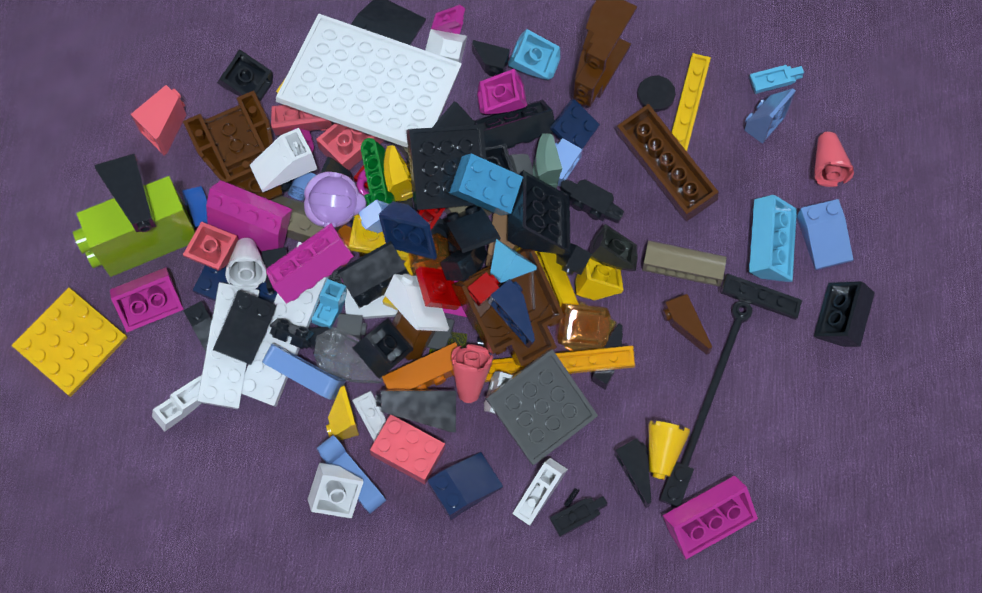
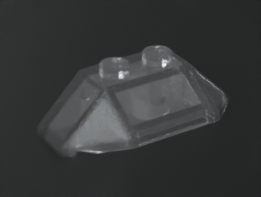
(336, 356)

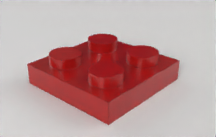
(436, 290)

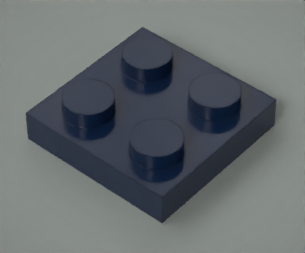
(575, 124)

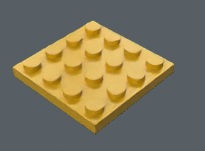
(69, 342)

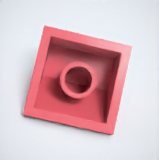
(211, 246)

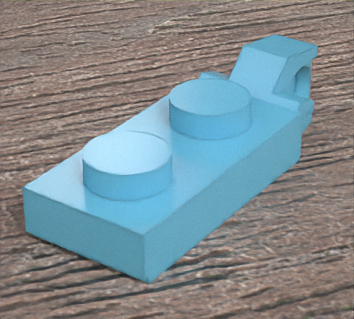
(775, 78)

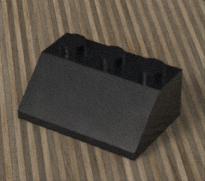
(372, 273)
(844, 313)

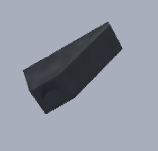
(461, 265)
(200, 322)
(634, 462)

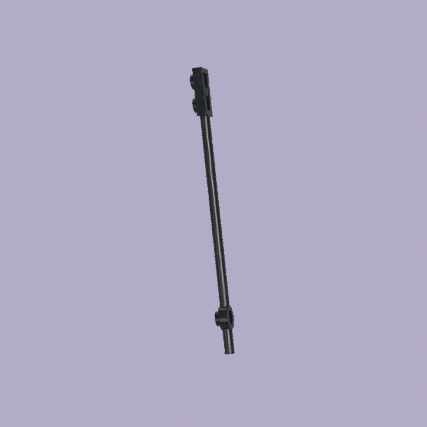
(681, 473)

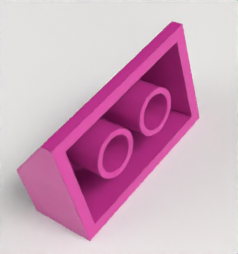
(146, 299)

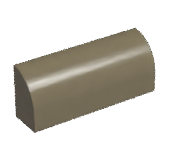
(684, 263)

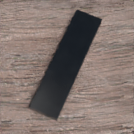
(761, 296)

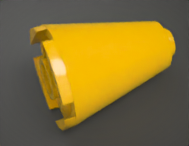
(665, 447)

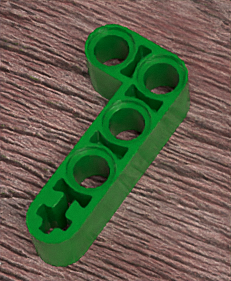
(373, 159)

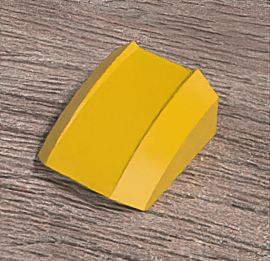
(397, 175)

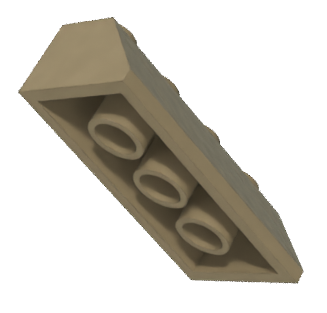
(299, 226)

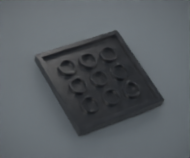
(435, 159)

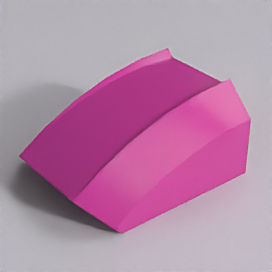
(501, 93)

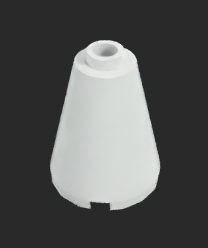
(246, 266)

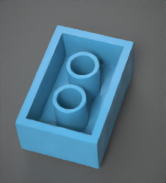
(486, 184)

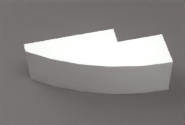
(178, 406)

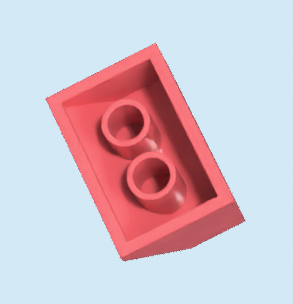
(287, 118)

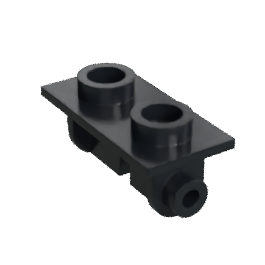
(283, 329)

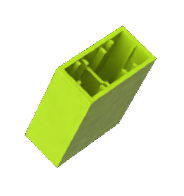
(113, 242)

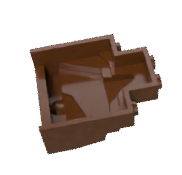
(602, 48)
(493, 330)

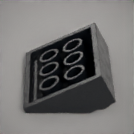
(540, 217)

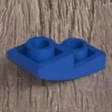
(196, 203)

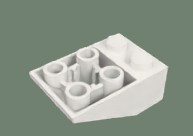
(283, 161)

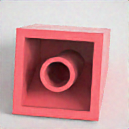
(160, 118)

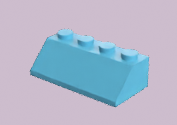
(773, 239)

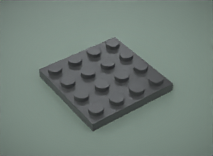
(541, 406)

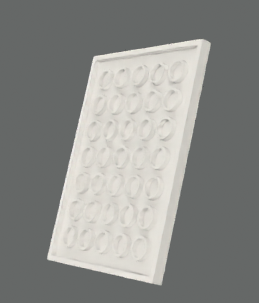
(367, 81)

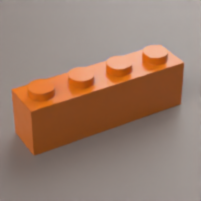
(423, 372)

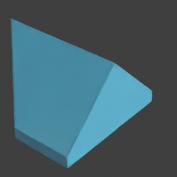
(509, 263)

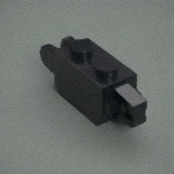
(592, 200)

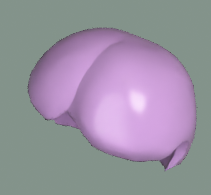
(332, 199)

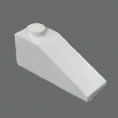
(540, 491)

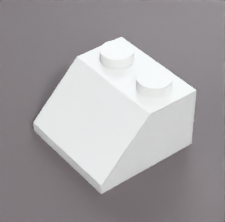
(334, 491)

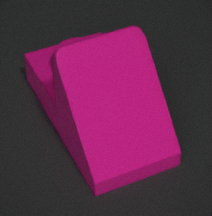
(449, 20)

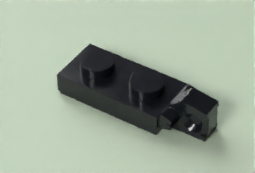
(577, 515)

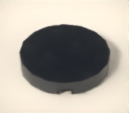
(656, 92)

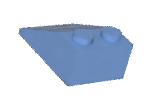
(769, 115)
(825, 234)

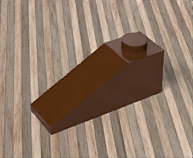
(686, 321)

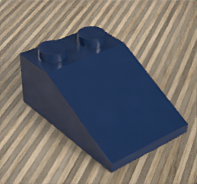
(407, 230)
(511, 307)
(464, 485)

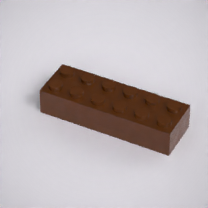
(667, 162)

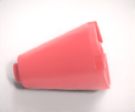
(831, 161)
(470, 370)

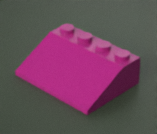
(248, 215)

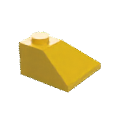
(598, 281)
(341, 417)

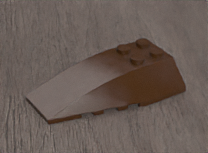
(233, 142)

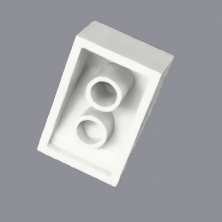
(408, 299)

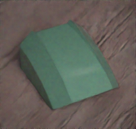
(547, 162)

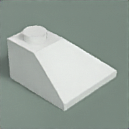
(446, 44)

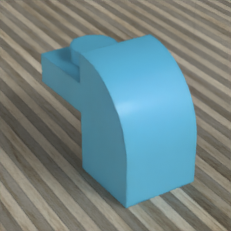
(331, 304)

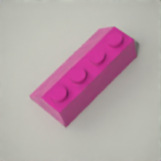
(308, 263)
(710, 516)

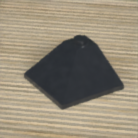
(389, 21)

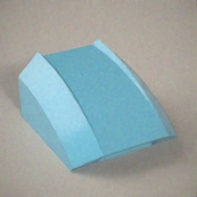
(535, 56)

